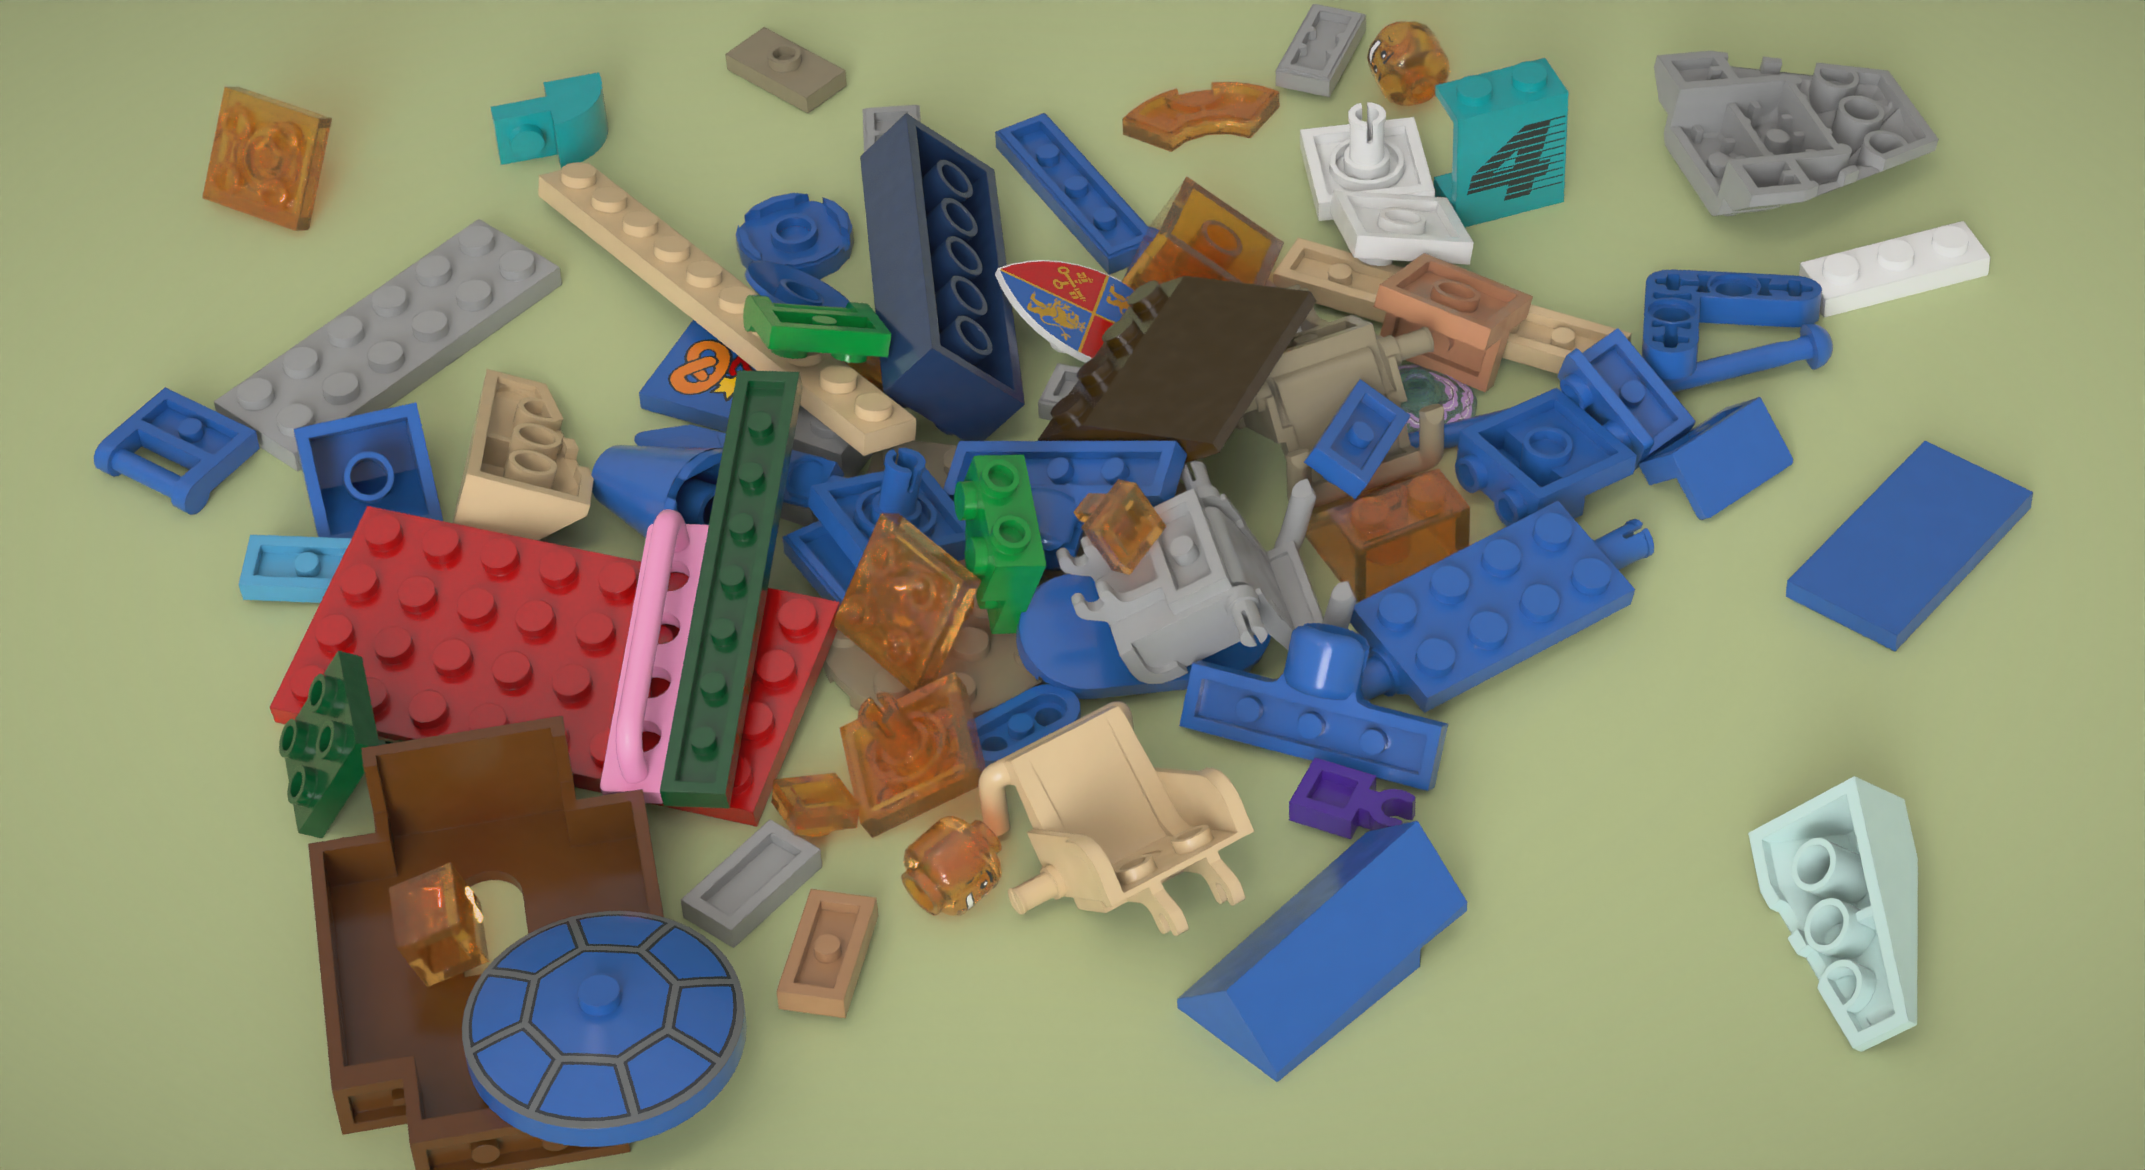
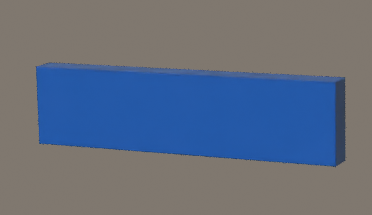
(1073, 190)

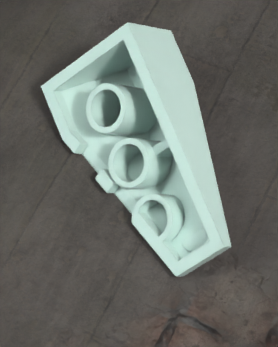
(1849, 895)

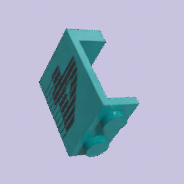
(1505, 141)

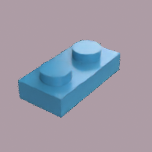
(290, 567)

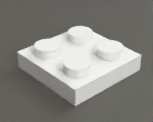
(1400, 227)

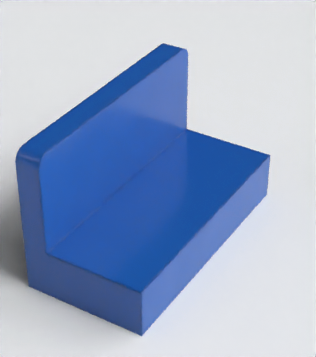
(1722, 457)

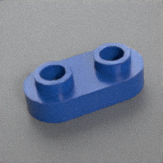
(1025, 720)

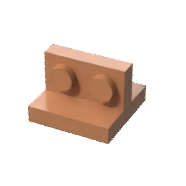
(1461, 310)

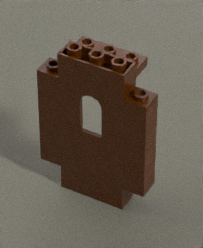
(497, 810)

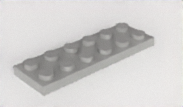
(393, 338)

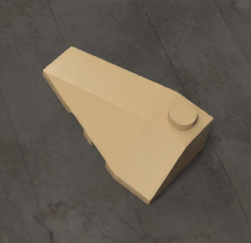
(519, 464)

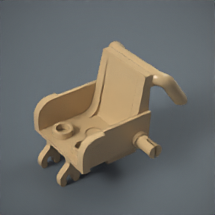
(1112, 821)

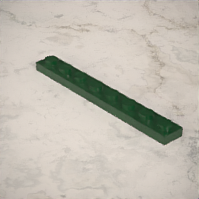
(732, 591)

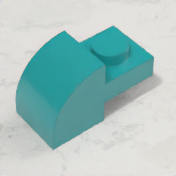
(563, 123)

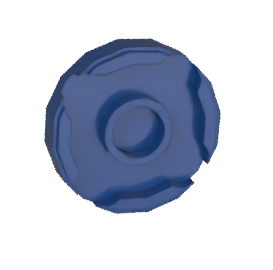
(797, 234)

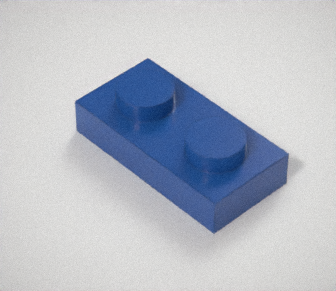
(1357, 439)

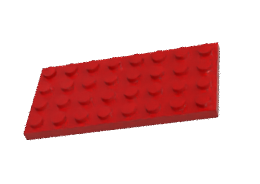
(516, 629)

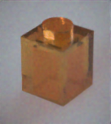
(438, 924)

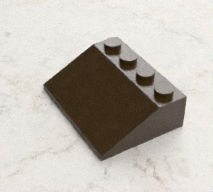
(1181, 364)

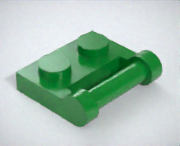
(797, 329)

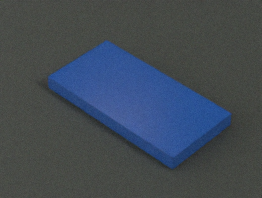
(1909, 545)

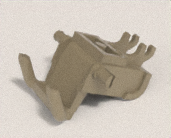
(1315, 380)

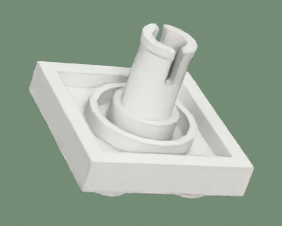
(1365, 158)

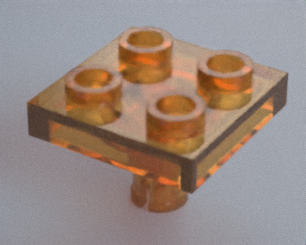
(267, 158)
(906, 602)
(912, 753)

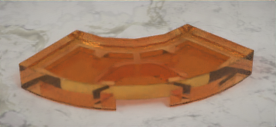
(1226, 109)

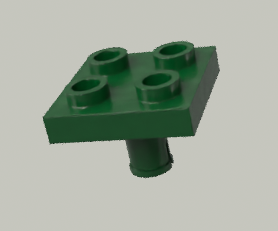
(326, 744)

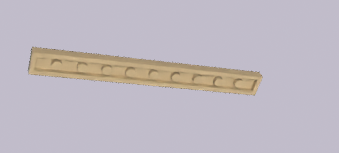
(716, 302)

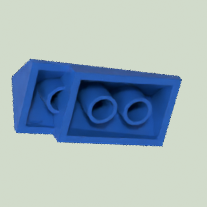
(1329, 950)

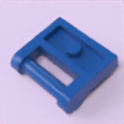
(182, 433)

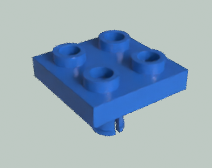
(854, 504)

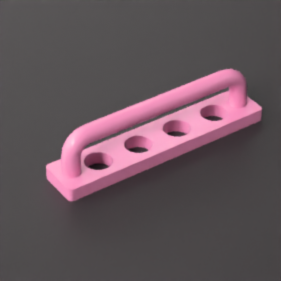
(667, 549)

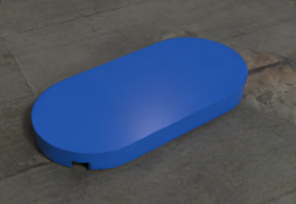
(1083, 652)

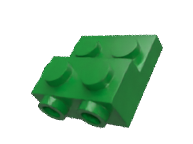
(1001, 537)

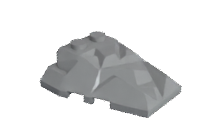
(1782, 136)

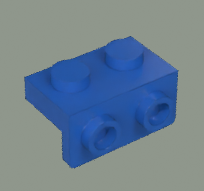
(1624, 395)

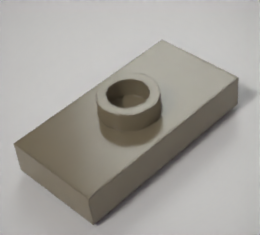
(786, 70)

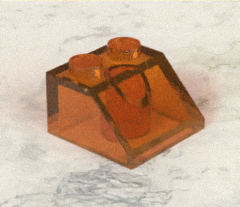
(1202, 239)
(1391, 531)

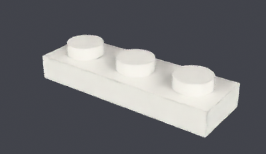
(1897, 268)

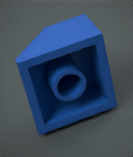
(366, 462)

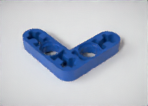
(1684, 298)

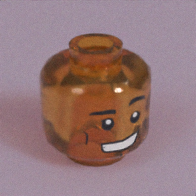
(1407, 60)
(952, 866)

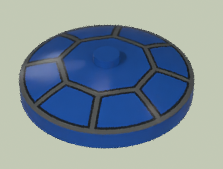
(604, 1028)

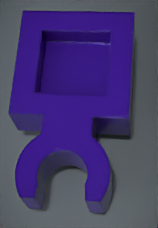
(1343, 798)

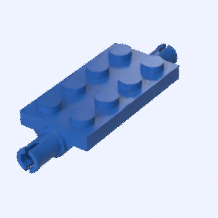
(1494, 605)

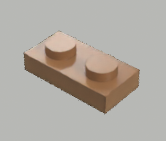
(827, 953)

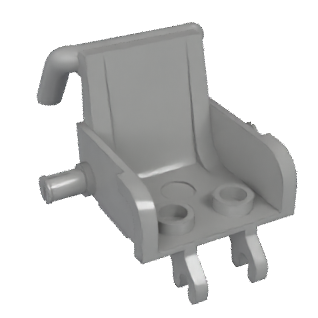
(1206, 583)

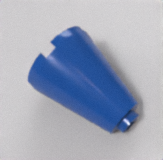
(649, 479)

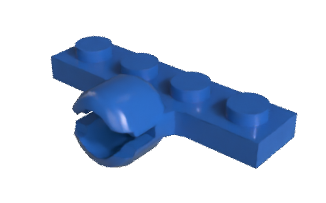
(1069, 470)
(1316, 710)

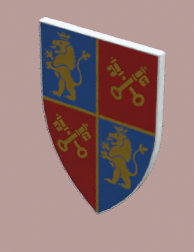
(1065, 303)

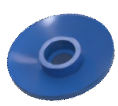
(791, 285)

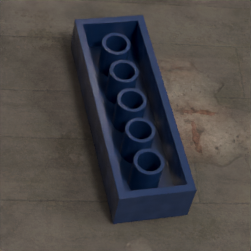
(935, 282)

